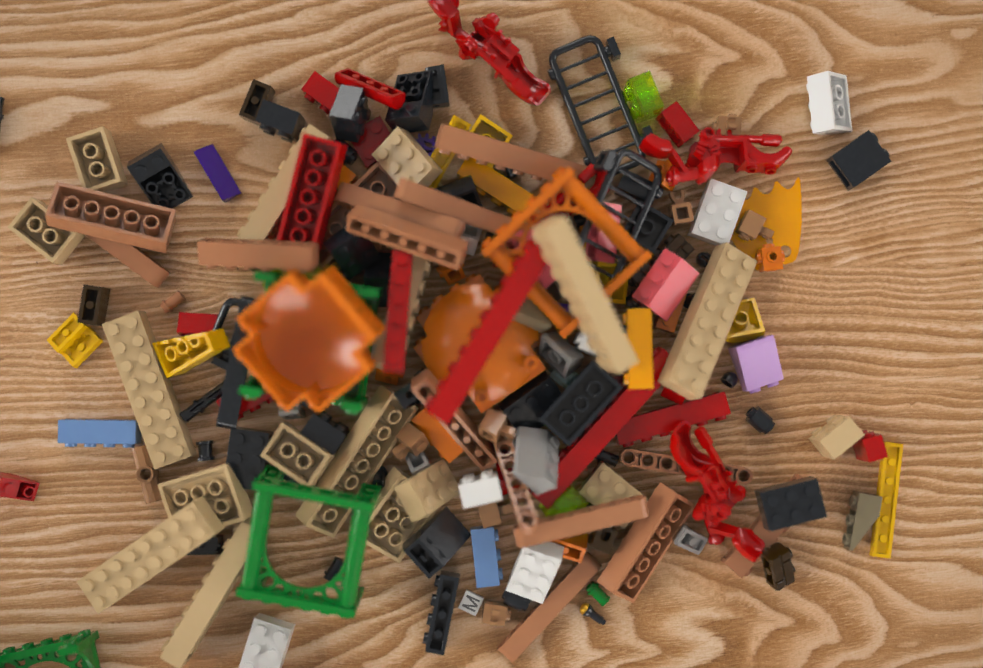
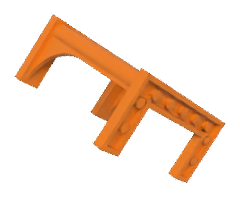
(563, 181)

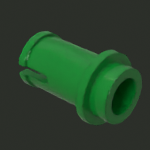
(597, 593)

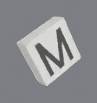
(471, 602)

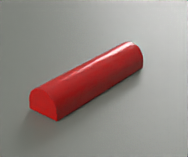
(372, 88)

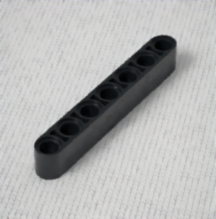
(235, 375)

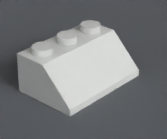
(829, 103)

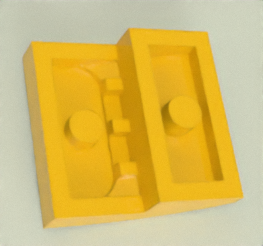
(75, 341)

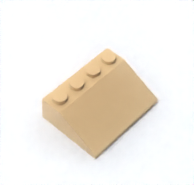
(218, 487)
(389, 520)

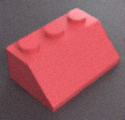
(665, 284)

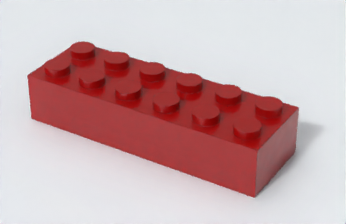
(312, 190)

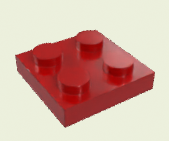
(373, 137)

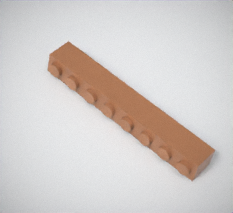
(501, 154)

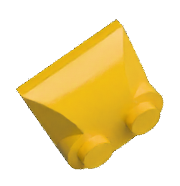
(746, 323)

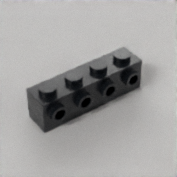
(442, 612)

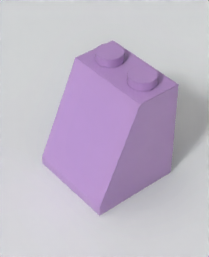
(757, 363)

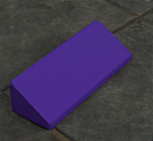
(217, 172)

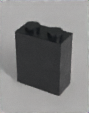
(859, 160)

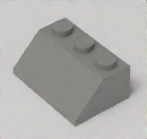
(536, 459)

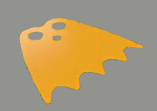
(783, 216)

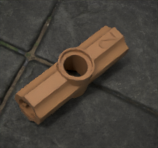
(149, 485)

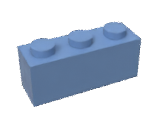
(486, 556)

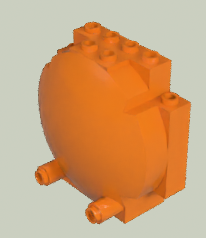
(448, 327)
(308, 339)

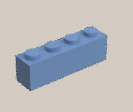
(98, 432)

